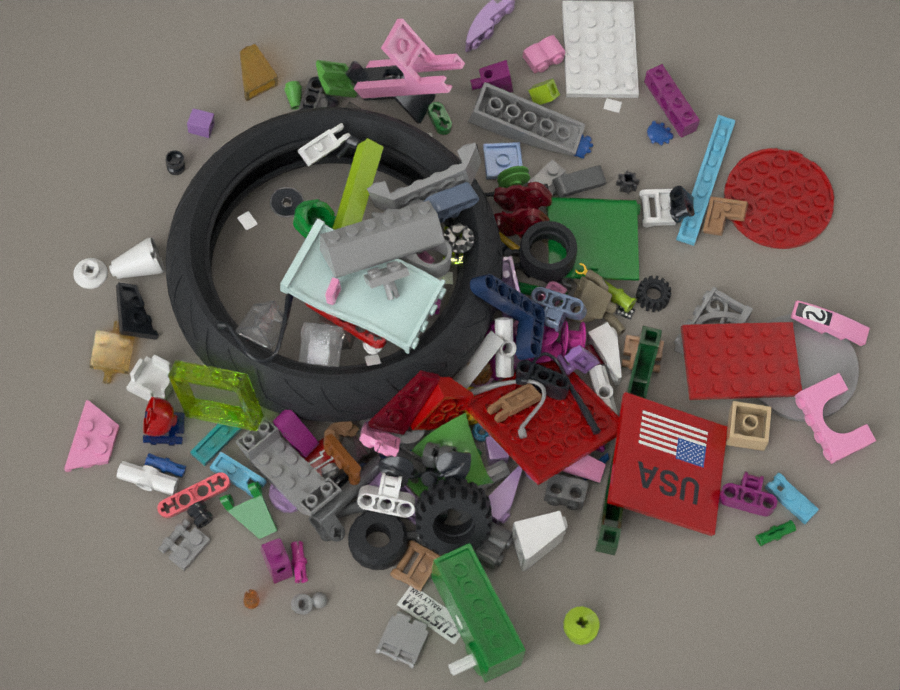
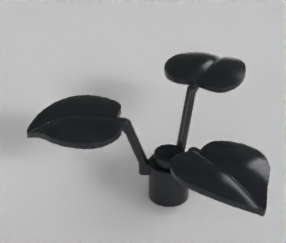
(450, 464)

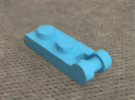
(237, 473)
(791, 498)

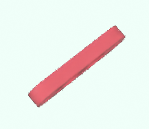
(192, 491)

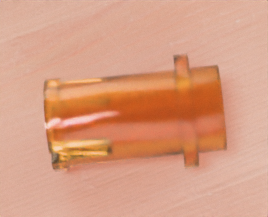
(248, 602)

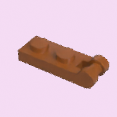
(343, 459)

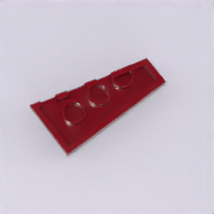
(405, 405)

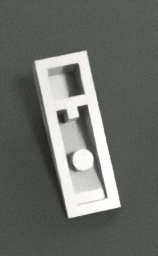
(606, 344)

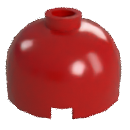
(159, 417)

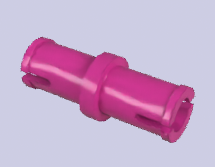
(299, 562)

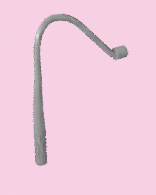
(522, 431)

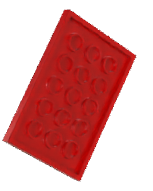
(741, 360)

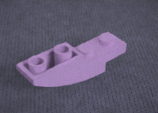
(483, 24)

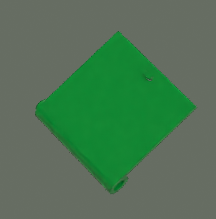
(604, 236)

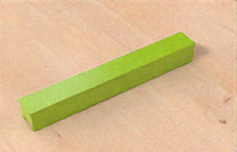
(359, 179)

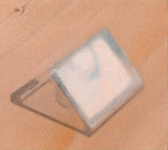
(262, 324)

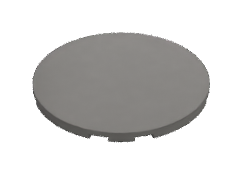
(818, 359)

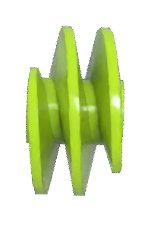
(574, 631)

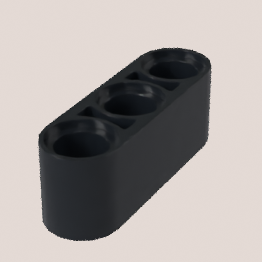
(555, 383)

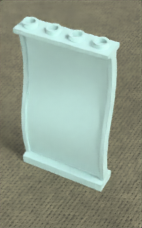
(394, 319)

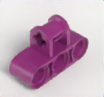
(295, 432)
(750, 488)

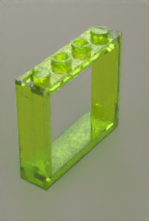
(244, 417)

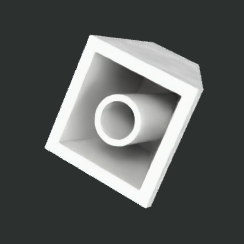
(537, 537)

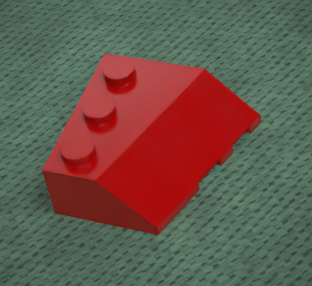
(442, 405)

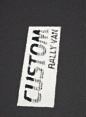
(430, 612)

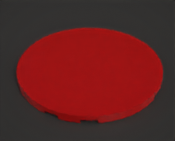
(785, 198)

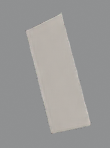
(478, 360)

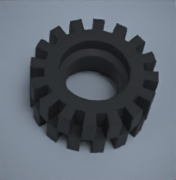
(657, 284)

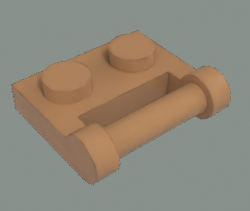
(420, 570)

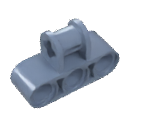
(453, 200)
(554, 315)

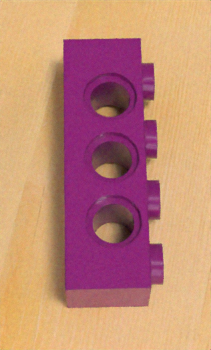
(671, 100)

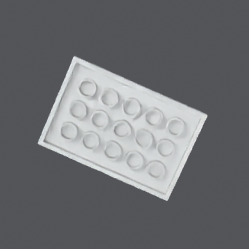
(600, 49)

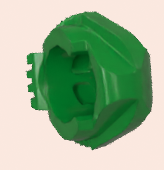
(307, 214)

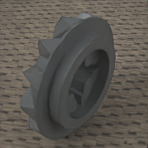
(461, 245)

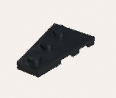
(132, 314)

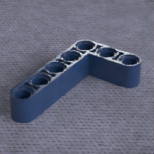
(518, 306)

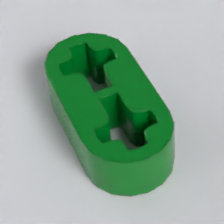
(443, 116)

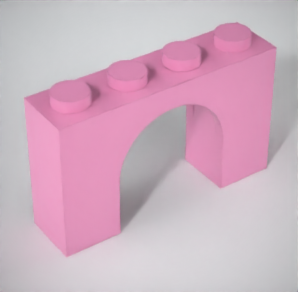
(834, 445)

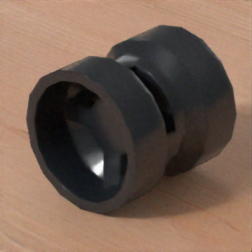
(175, 162)
(200, 514)

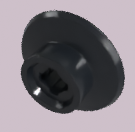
(284, 195)

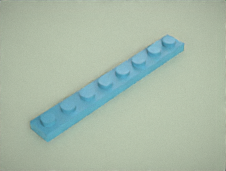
(706, 178)

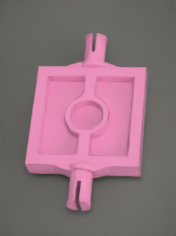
(380, 440)

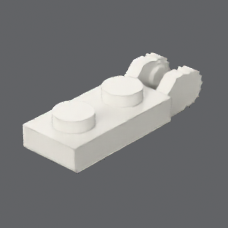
(322, 145)

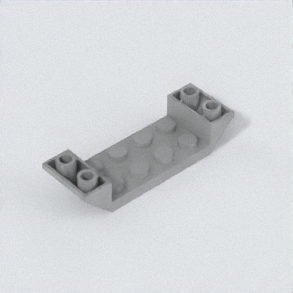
(435, 183)
(286, 469)

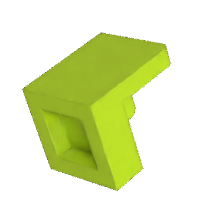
(544, 92)

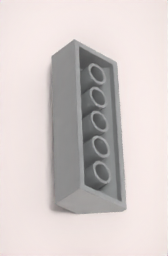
(381, 239)

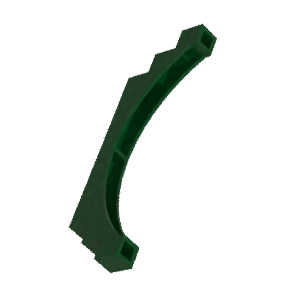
(611, 515)

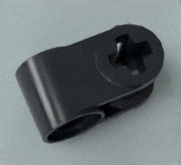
(681, 204)

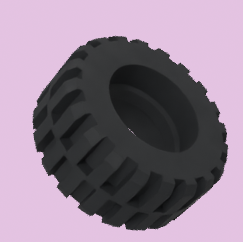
(453, 495)

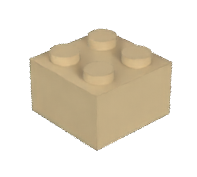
(748, 426)

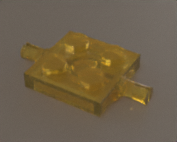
(111, 352)

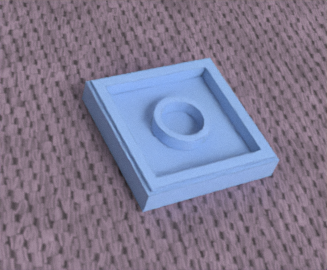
(500, 157)

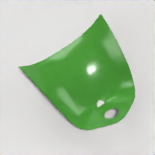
(456, 434)

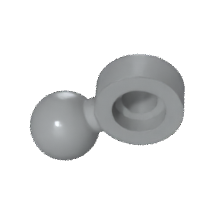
(318, 600)

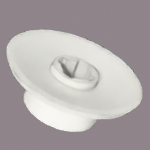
(90, 280)

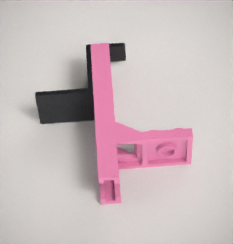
(398, 76)

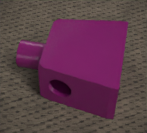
(494, 74)
(276, 558)

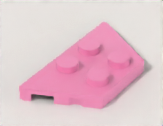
(93, 439)

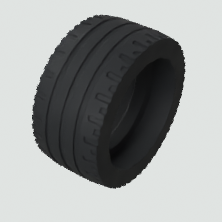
(551, 231)

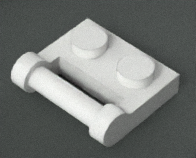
(662, 207)

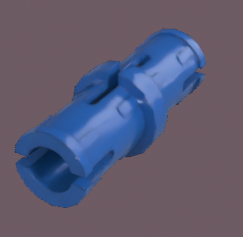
(165, 465)

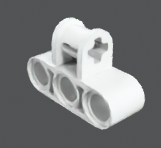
(390, 490)

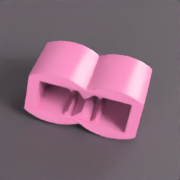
(543, 54)

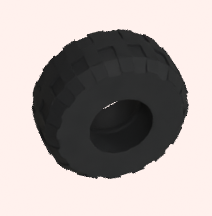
(377, 557)

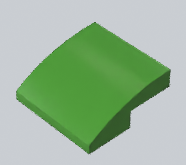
(334, 79)

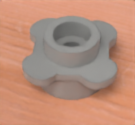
(330, 470)

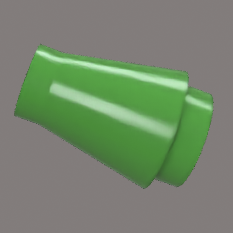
(294, 94)

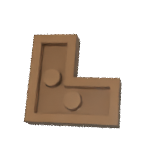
(720, 210)

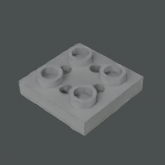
(387, 277)

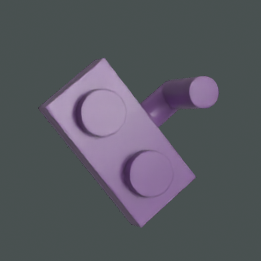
(579, 359)

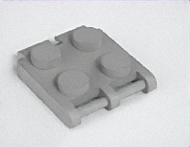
(403, 639)

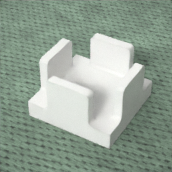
(150, 378)

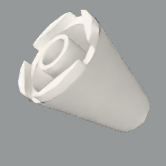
(138, 261)

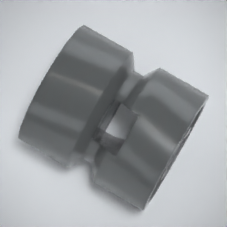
(432, 452)

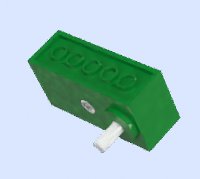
(478, 615)

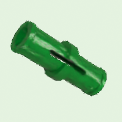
(775, 533)

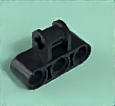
(316, 96)

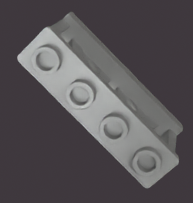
(715, 313)

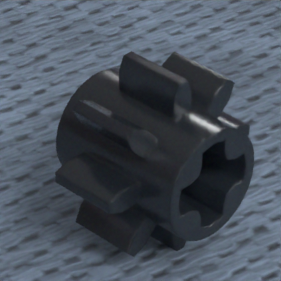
(627, 182)

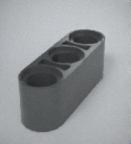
(579, 181)

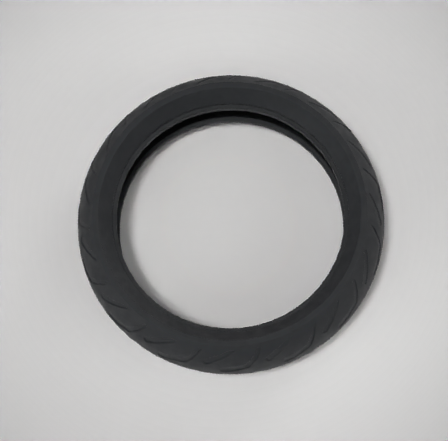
(287, 384)

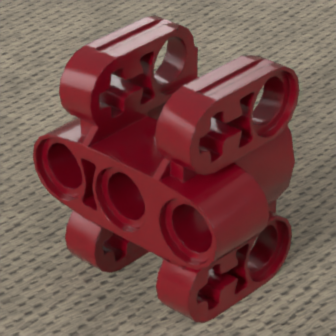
(525, 206)

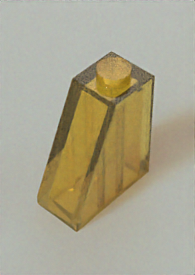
(256, 72)

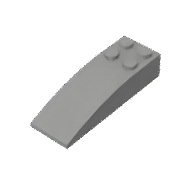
(525, 121)

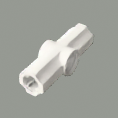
(504, 358)
(601, 384)
(147, 478)

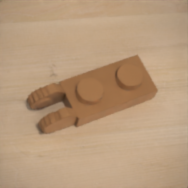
(514, 402)

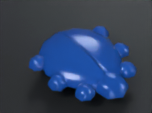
(659, 133)
(583, 146)

